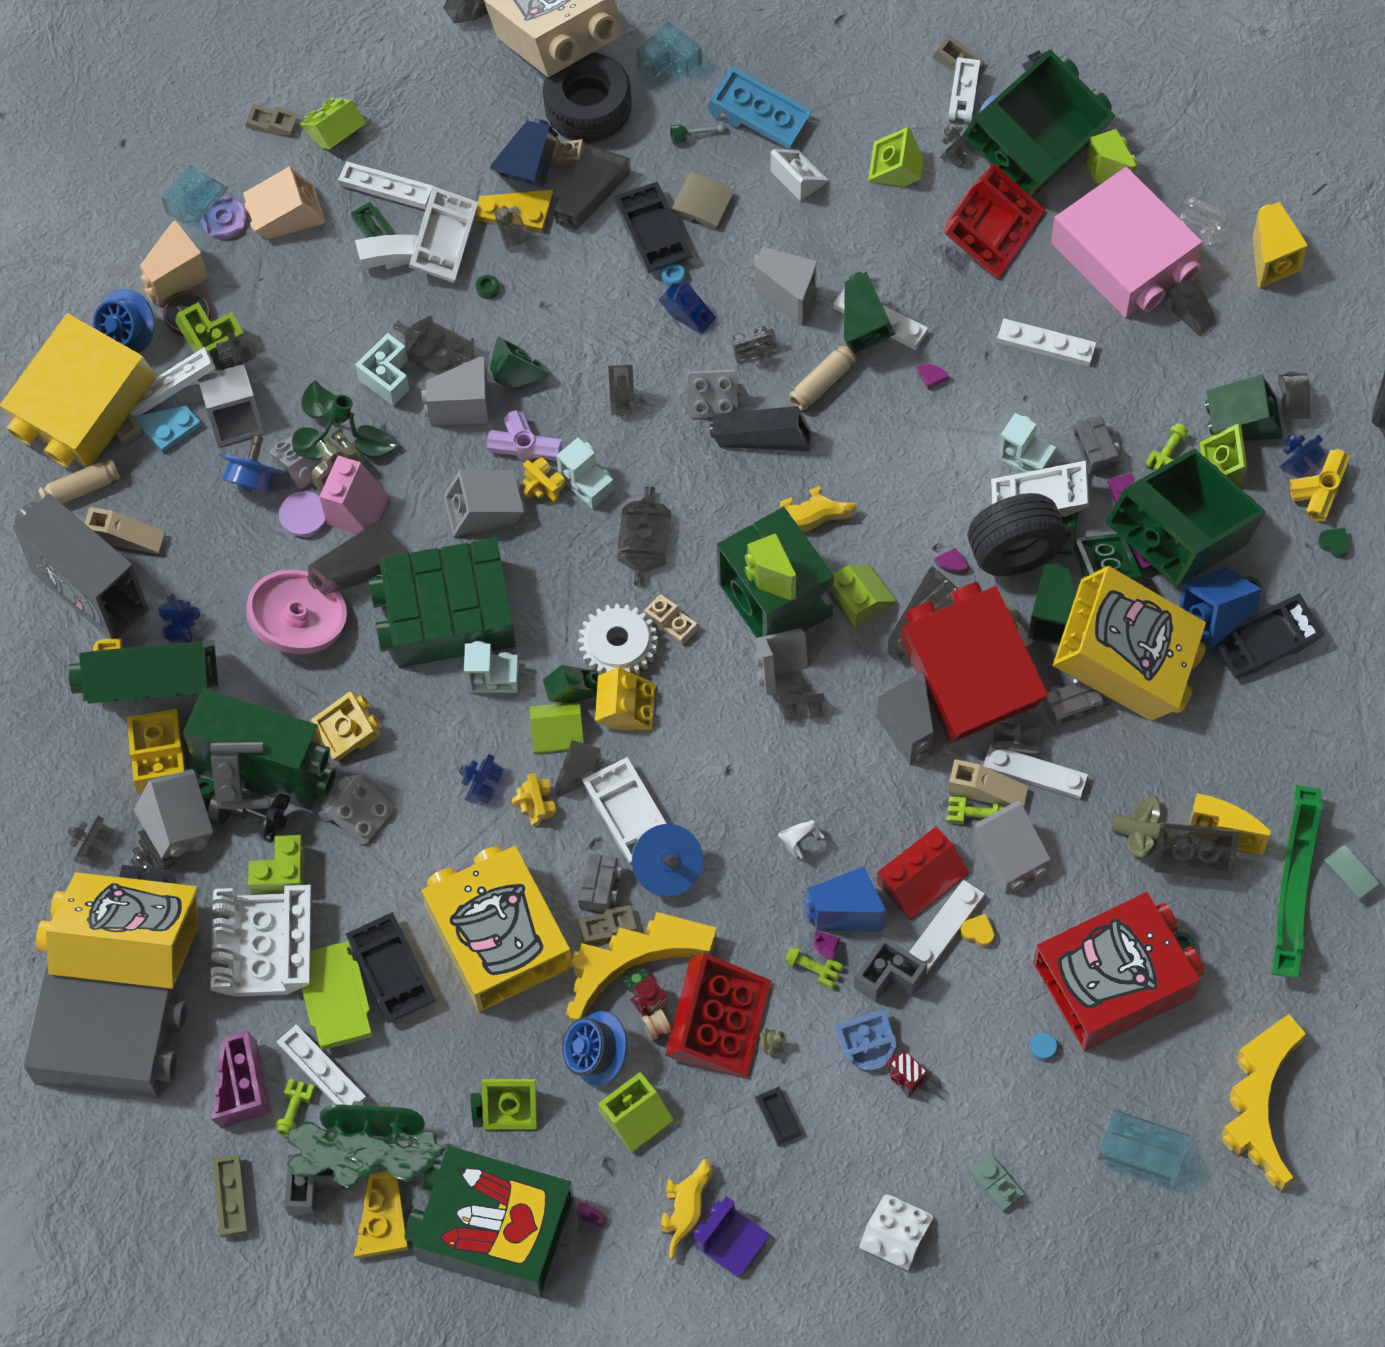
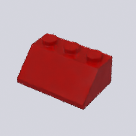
(922, 873)

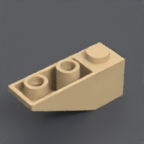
(124, 531)
(984, 784)

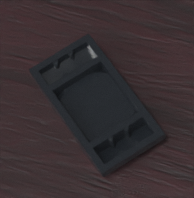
(652, 227)
(1269, 637)
(390, 967)

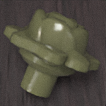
(772, 1042)

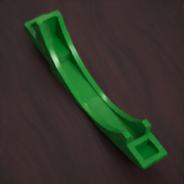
(1294, 882)

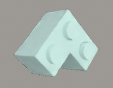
(381, 371)
(1022, 448)
(583, 475)
(490, 672)

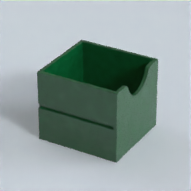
(765, 611)

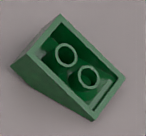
(1104, 551)

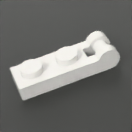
(964, 89)

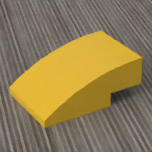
(155, 746)
(1220, 814)

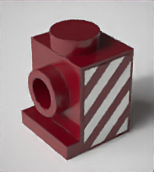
(648, 997)
(906, 1072)

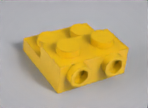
(347, 725)

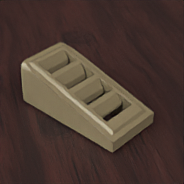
(954, 47)

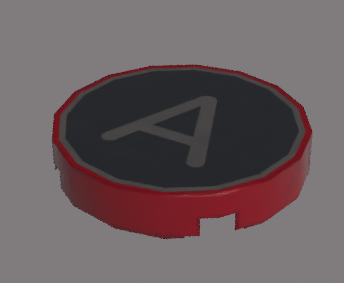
(179, 303)

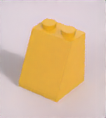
(1277, 245)

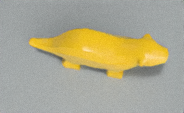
(818, 510)
(687, 1205)

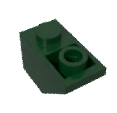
(571, 684)

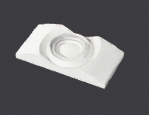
(443, 234)
(1063, 484)
(623, 804)

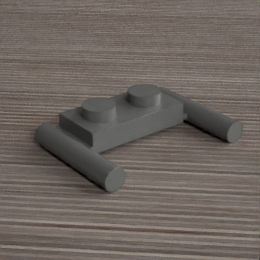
(228, 776)

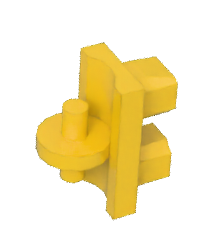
(538, 484)
(531, 802)

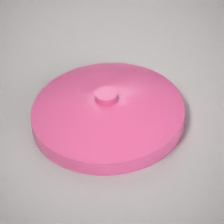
(294, 615)

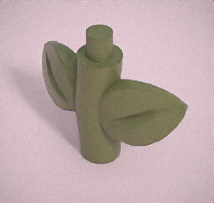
(1141, 827)

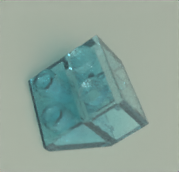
(192, 195)

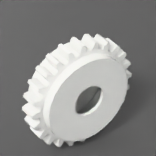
(617, 623)

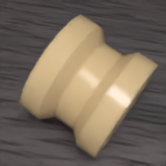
(656, 1024)

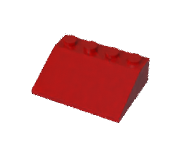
(718, 1016)

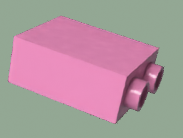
(1127, 243)

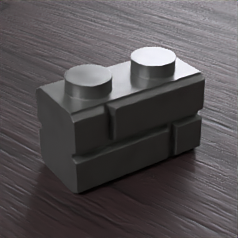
(1097, 444)
(1072, 702)
(599, 882)

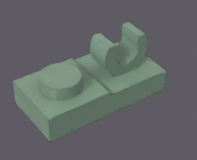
(996, 1182)

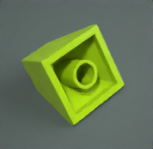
(896, 159)

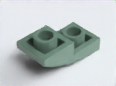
(1352, 872)

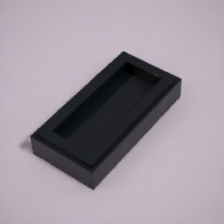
(778, 1116)

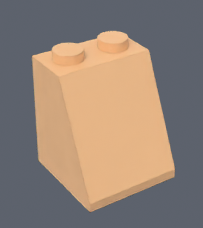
(283, 205)
(172, 266)

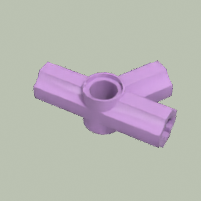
(519, 435)

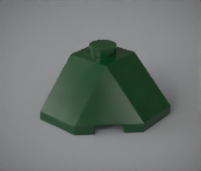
(513, 366)

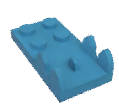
(759, 108)

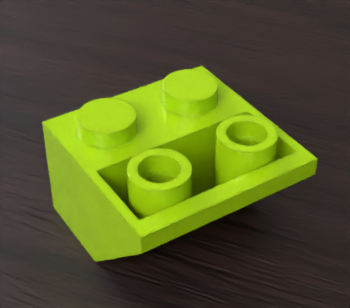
(332, 122)
(1108, 156)
(635, 1112)

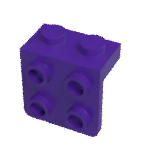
(729, 1237)

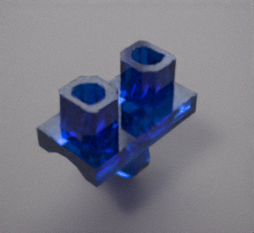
(1311, 449)
(182, 618)
(487, 769)

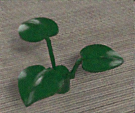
(319, 403)

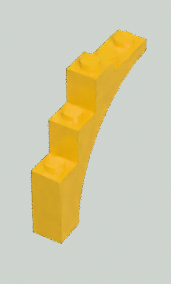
(664, 938)
(1250, 1096)

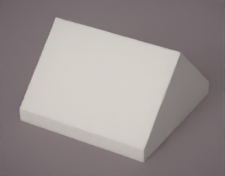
(796, 172)

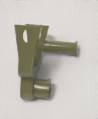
(329, 455)

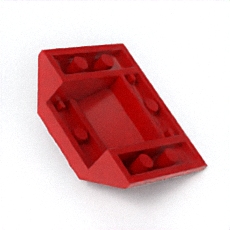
(993, 220)

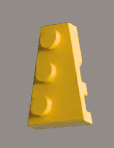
(532, 206)
(382, 1218)

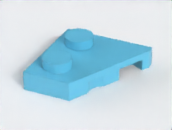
(168, 426)

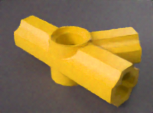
(1313, 487)

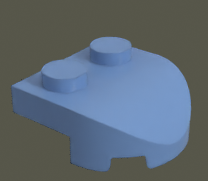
(867, 1040)

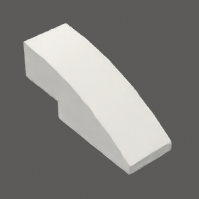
(385, 250)

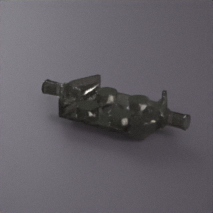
(426, 337)
(648, 551)

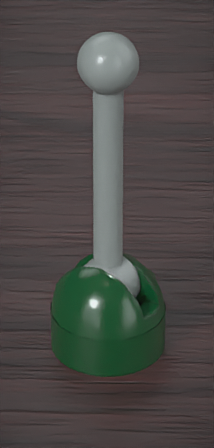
(679, 132)

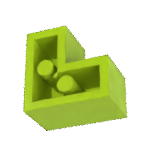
(203, 333)
(285, 870)

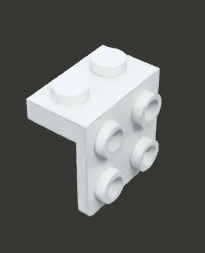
(895, 1231)

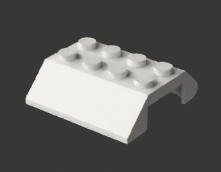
(261, 942)

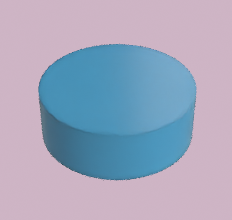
(673, 274)
(1043, 1046)

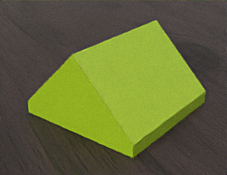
(1227, 453)
(555, 726)
(509, 1104)

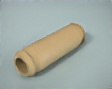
(822, 377)
(81, 482)

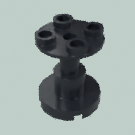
(272, 817)

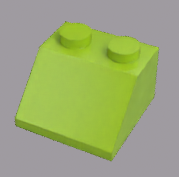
(770, 567)
(860, 593)

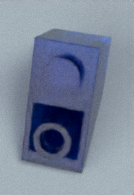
(687, 307)

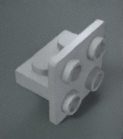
(712, 392)

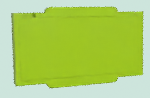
(336, 997)

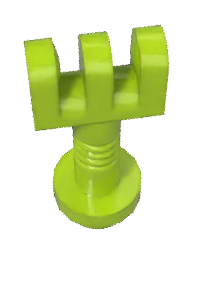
(1177, 433)
(962, 810)
(793, 956)
(296, 1096)

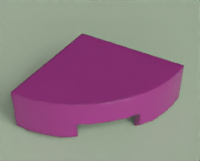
(931, 374)
(951, 561)
(826, 944)
(590, 1214)

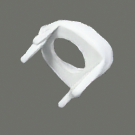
(796, 833)

